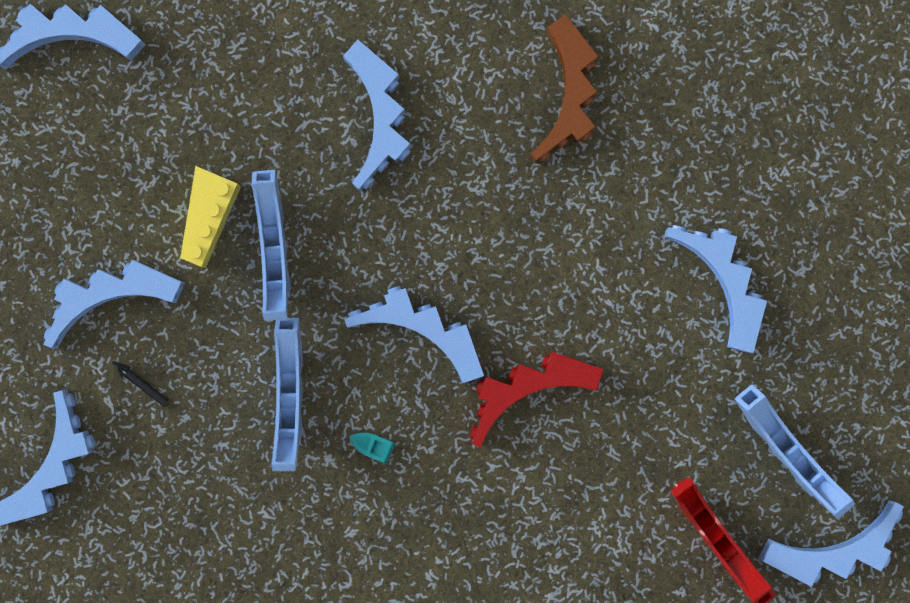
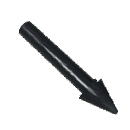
(124, 371)

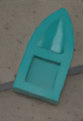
(373, 446)

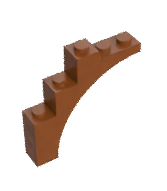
(575, 57)

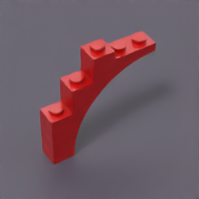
(499, 396)
(721, 543)

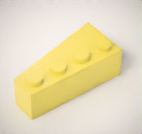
(207, 214)

